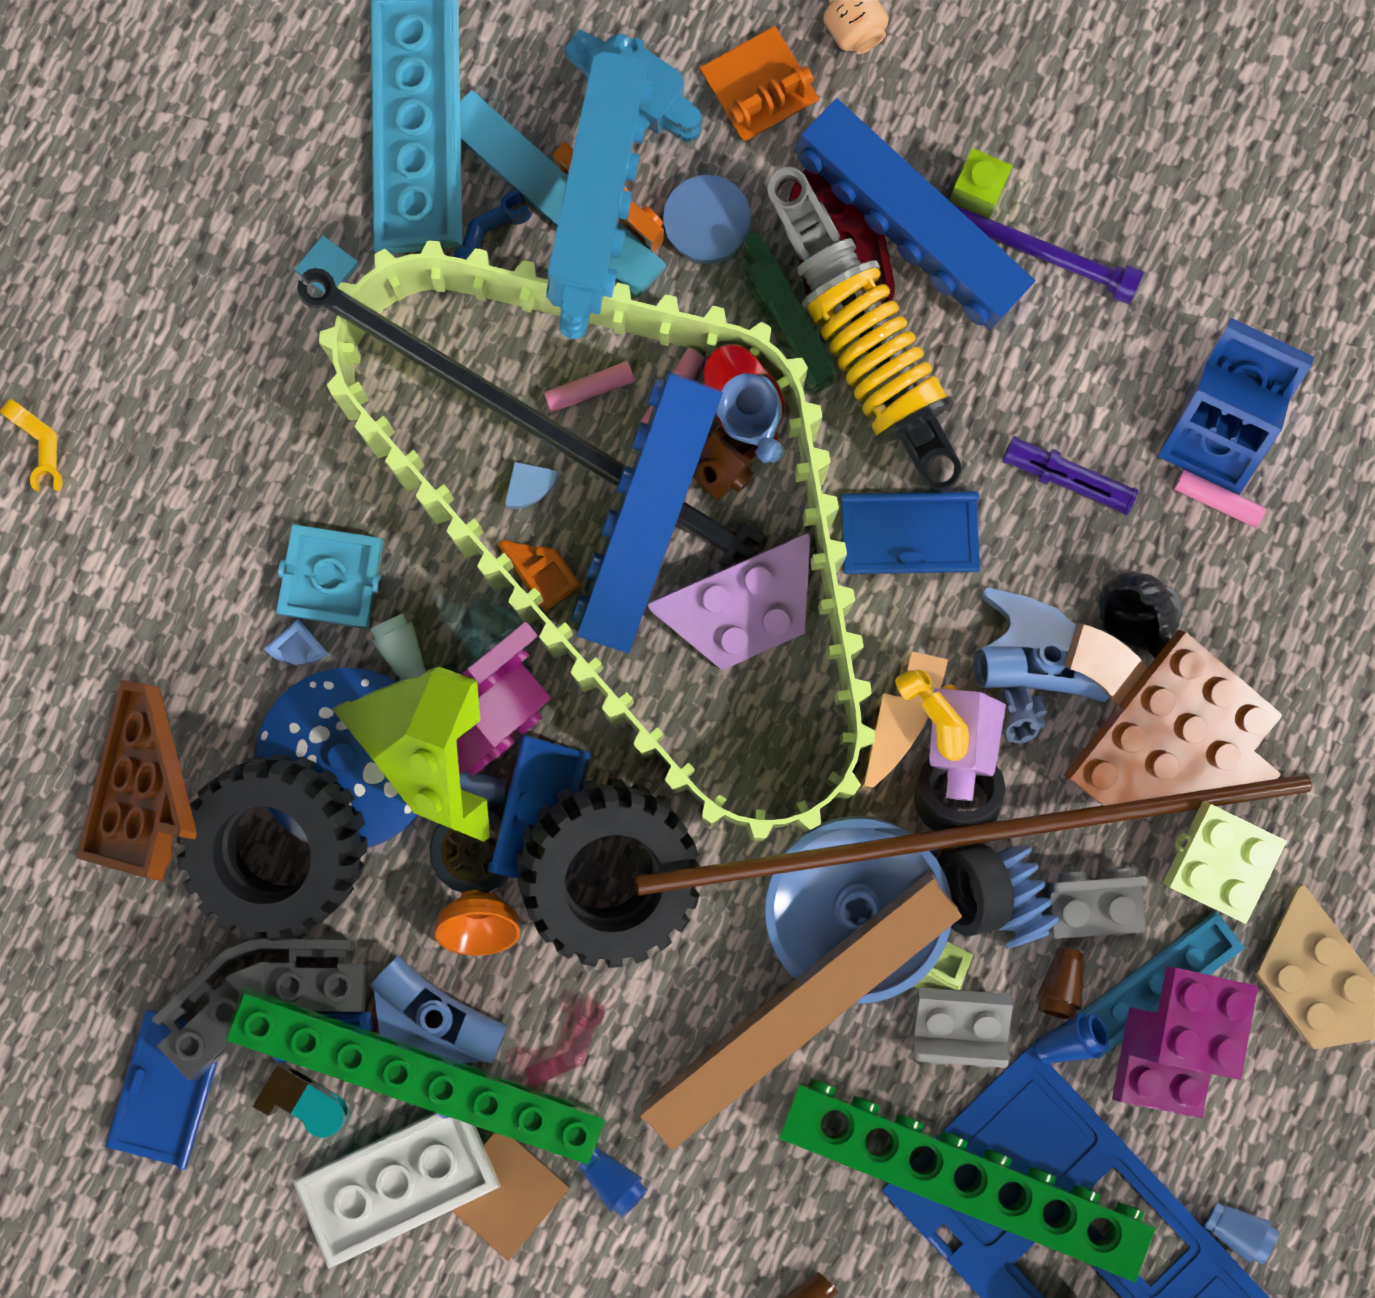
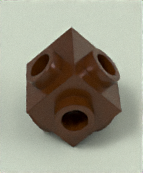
(724, 464)

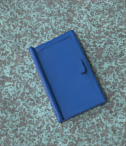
(910, 528)
(538, 776)
(168, 1110)

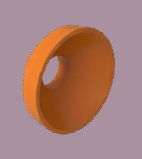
(477, 925)

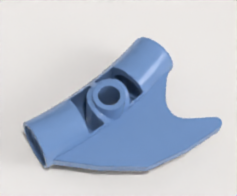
(1031, 649)
(406, 999)

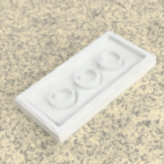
(394, 1185)

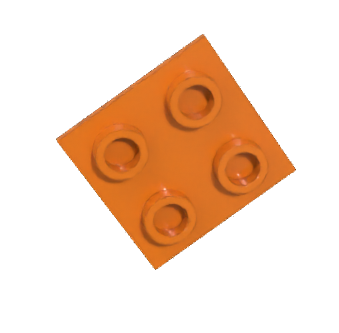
(759, 83)

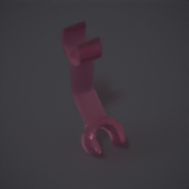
(571, 1059)

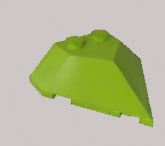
(413, 738)

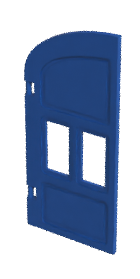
(1047, 1125)

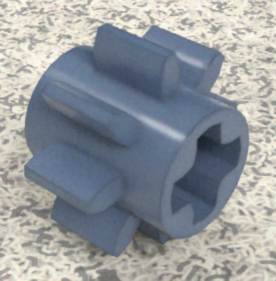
(1022, 714)

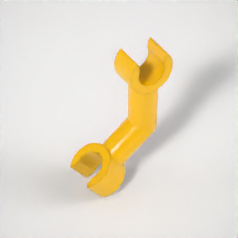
(46, 442)

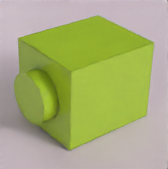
(980, 183)

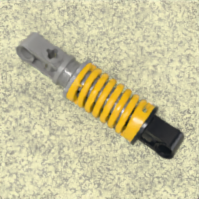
(863, 333)

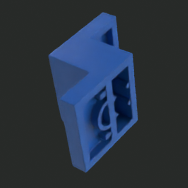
(1235, 406)

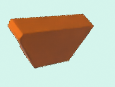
(544, 570)

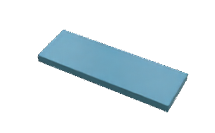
(416, 124)

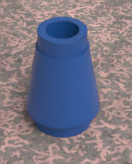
(1074, 1040)
(613, 1182)

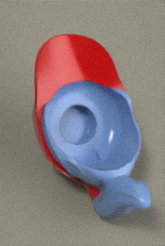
(750, 400)

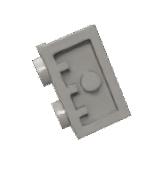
(1099, 905)
(962, 1027)

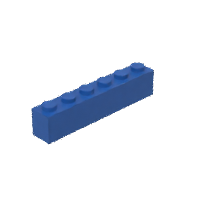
(912, 215)
(647, 510)

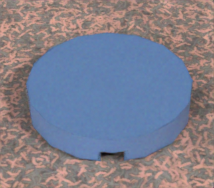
(706, 219)

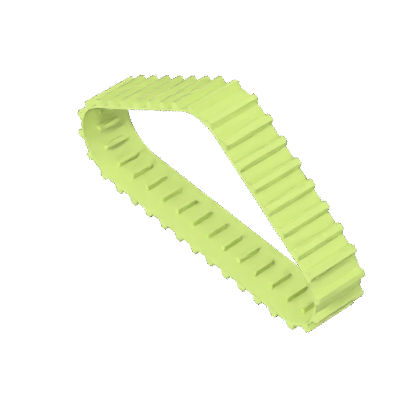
(433, 270)

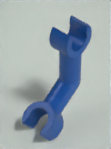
(491, 220)

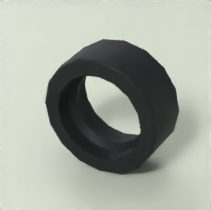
(940, 817)
(991, 886)

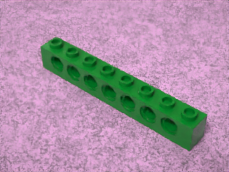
(414, 1075)
(1119, 1252)

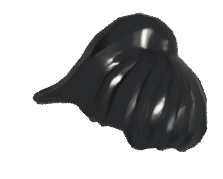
(1140, 610)

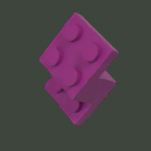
(506, 701)
(1195, 1033)

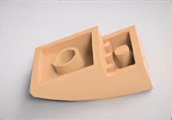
(898, 722)

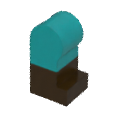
(304, 1098)

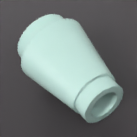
(399, 647)

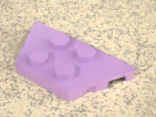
(743, 605)

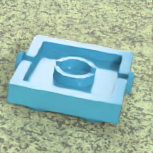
(330, 576)

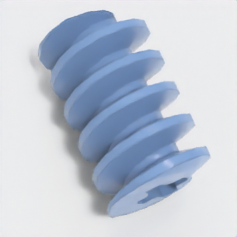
(1027, 911)

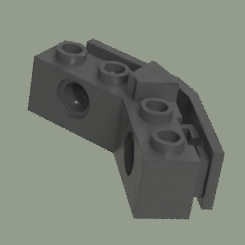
(203, 1038)

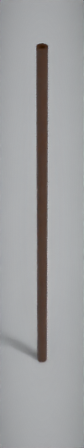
(966, 835)

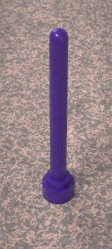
(1120, 281)

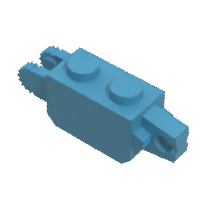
(667, 105)

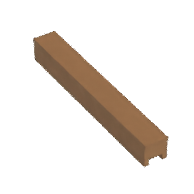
(800, 1011)

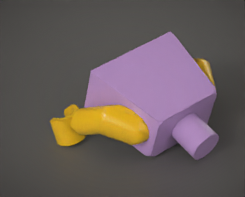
(962, 733)

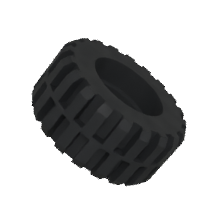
(563, 832)
(232, 888)

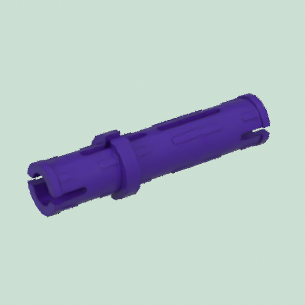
(1053, 468)

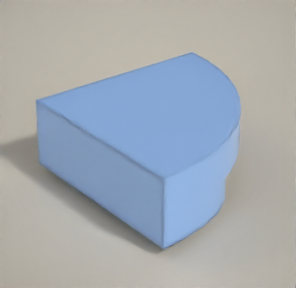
(529, 485)
(296, 646)

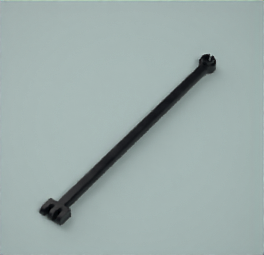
(513, 409)

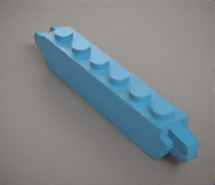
(596, 184)

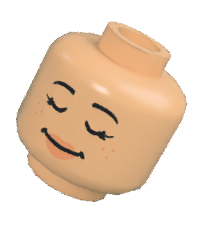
(856, 24)

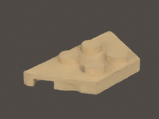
(1318, 977)

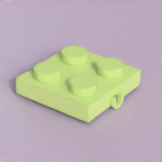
(1224, 862)

